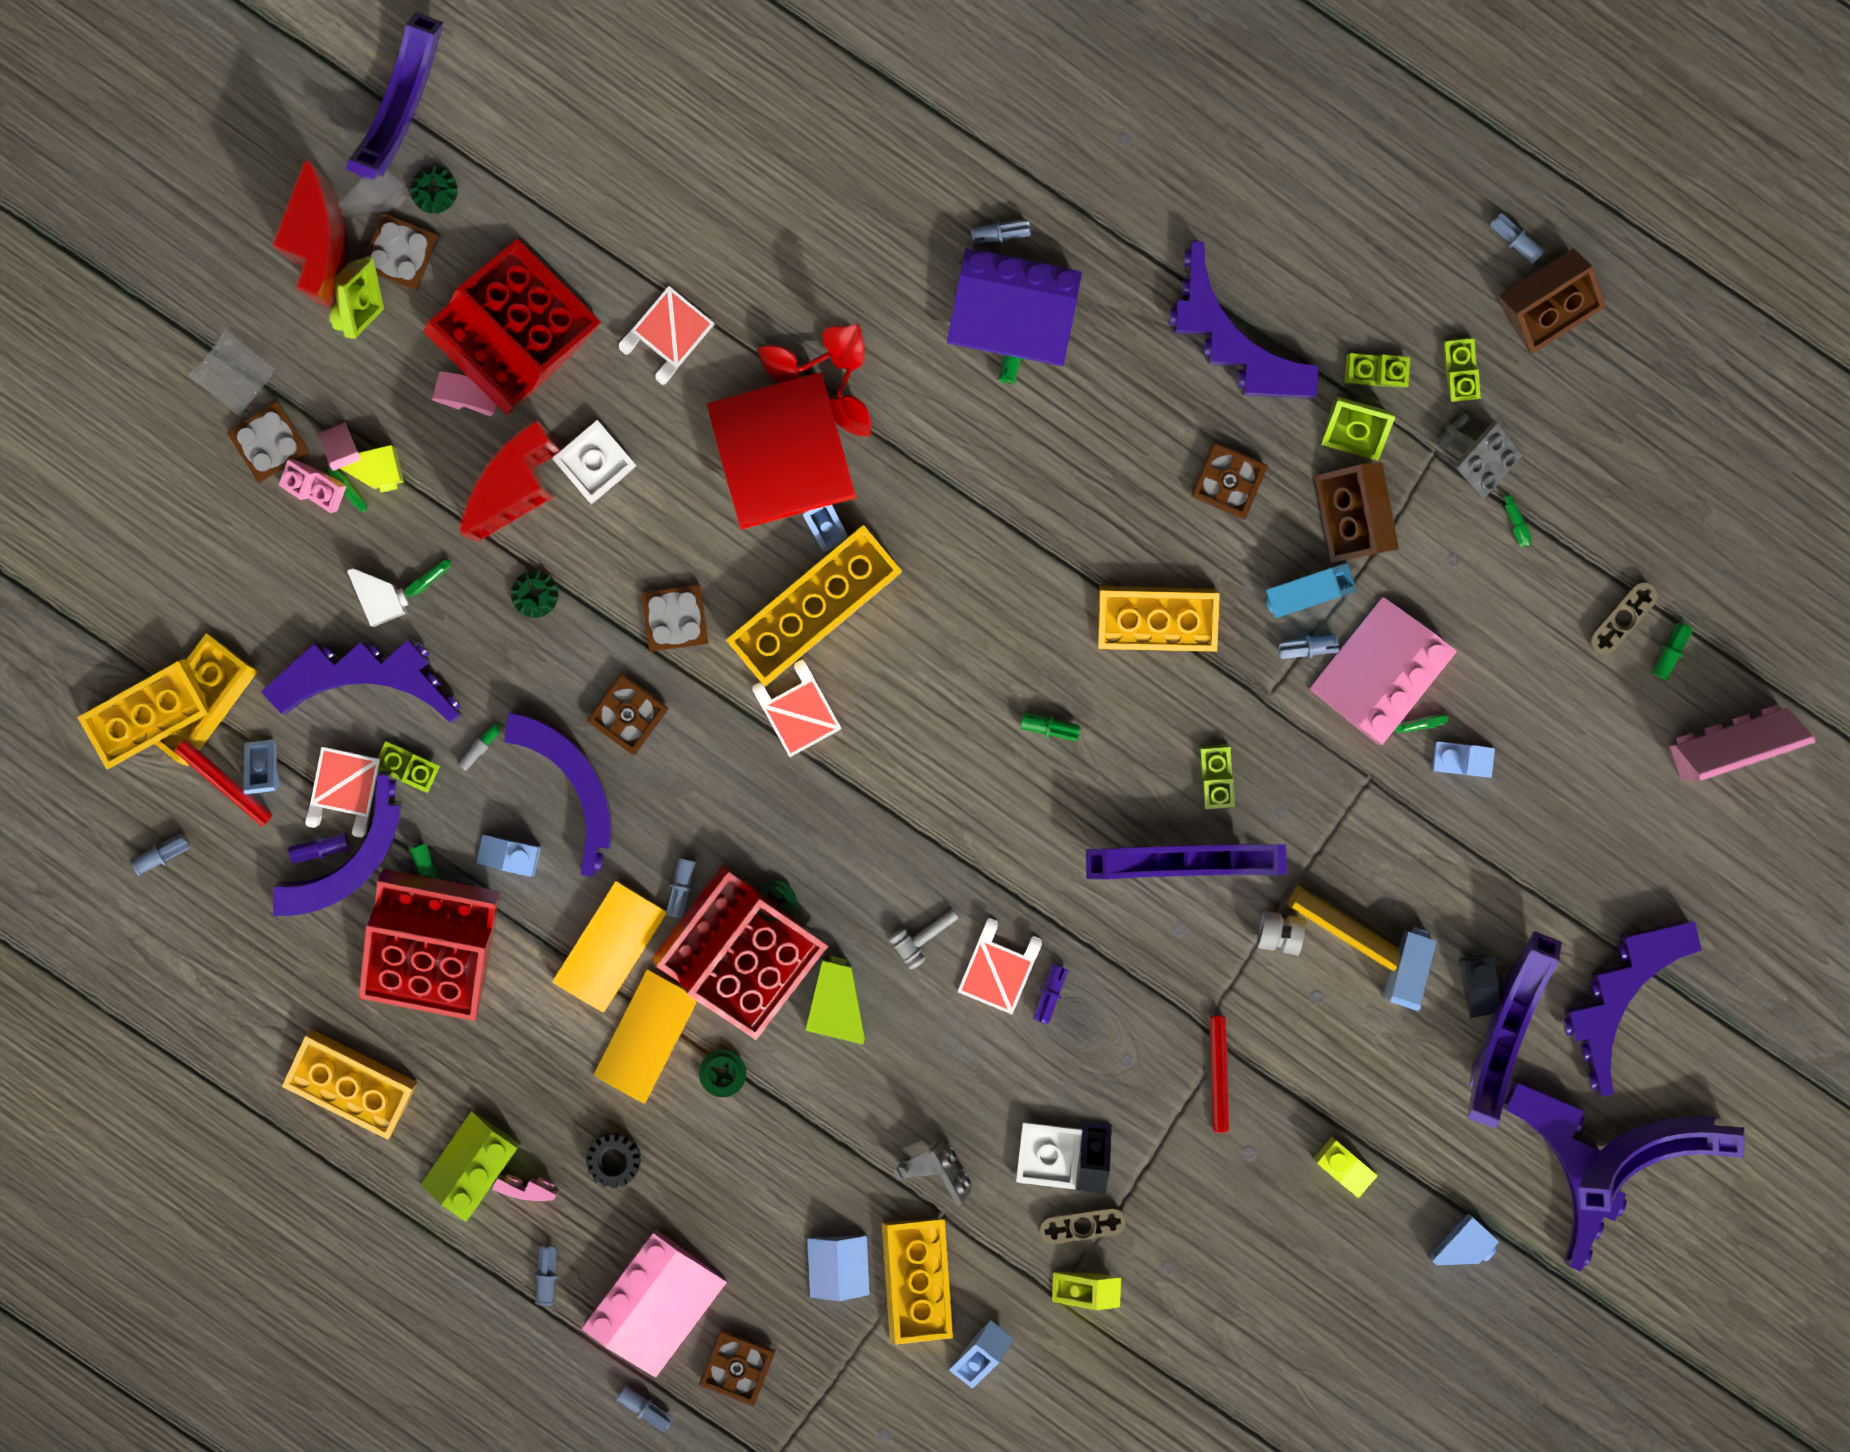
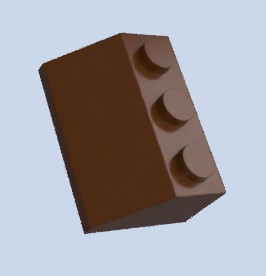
(1553, 300)
(1356, 512)

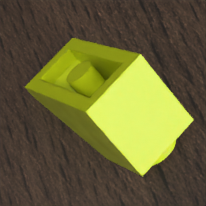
(377, 468)
(1345, 1167)
(1086, 1290)

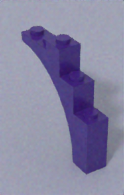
(1202, 315)
(318, 672)
(1186, 860)
(1597, 1023)
(1508, 1026)
(1557, 1125)

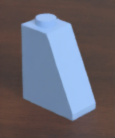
(1408, 981)

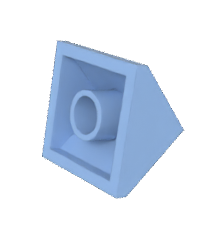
(838, 1267)

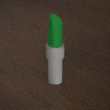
(479, 746)

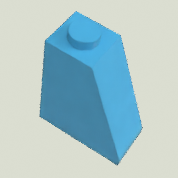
(1310, 590)

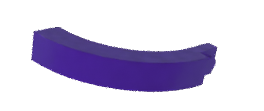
(400, 100)
(581, 773)
(328, 889)
(1650, 1145)

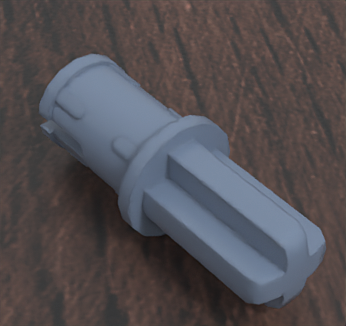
(1000, 231)
(1516, 237)
(1308, 646)
(160, 854)
(680, 888)
(546, 1275)
(645, 1409)

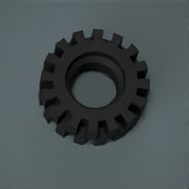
(613, 1178)

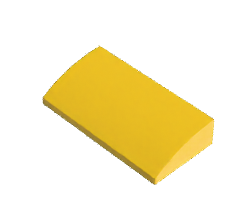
(1158, 618)
(222, 680)
(145, 714)
(1344, 928)
(609, 946)
(645, 1036)
(349, 1084)
(917, 1280)

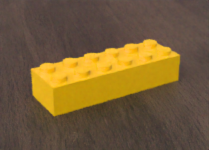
(814, 606)

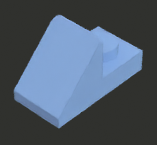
(1463, 759)
(260, 767)

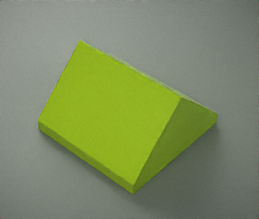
(1357, 428)

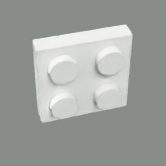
(594, 462)
(1048, 1155)

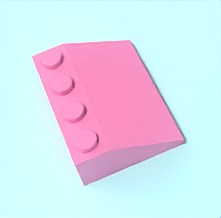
(1382, 670)
(1739, 743)
(654, 1304)

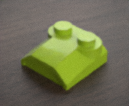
(356, 297)

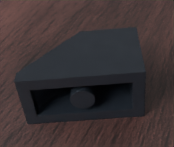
(1480, 984)
(1094, 1157)

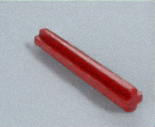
(222, 782)
(1219, 1073)

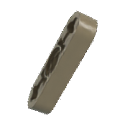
(1630, 596)
(1103, 1215)

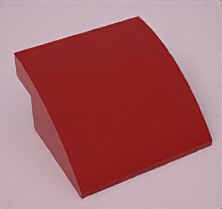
(314, 235)
(511, 326)
(781, 450)
(510, 484)
(428, 944)
(735, 957)

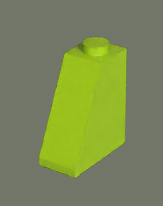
(835, 1003)

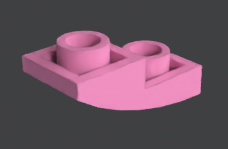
(460, 392)
(339, 446)
(313, 484)
(535, 1191)

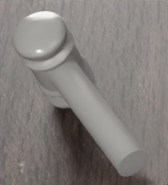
(908, 947)

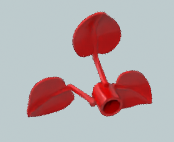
(847, 351)

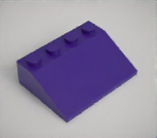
(1014, 307)

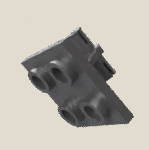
(1487, 457)
(938, 1161)

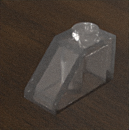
(375, 195)

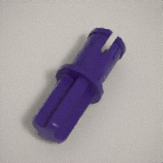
(318, 848)
(1050, 994)

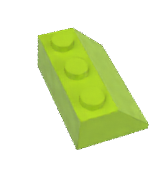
(469, 1165)

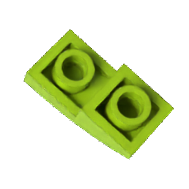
(1461, 369)
(1377, 370)
(408, 766)
(1217, 776)

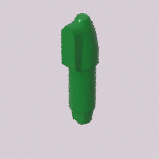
(350, 493)
(1520, 528)
(426, 579)
(1425, 722)

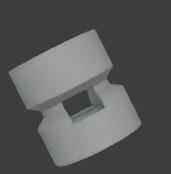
(1270, 933)

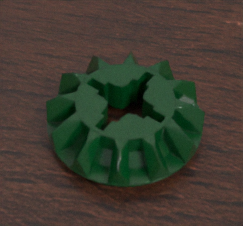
(443, 199)
(546, 600)
(780, 891)
(708, 1076)

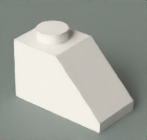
(378, 598)

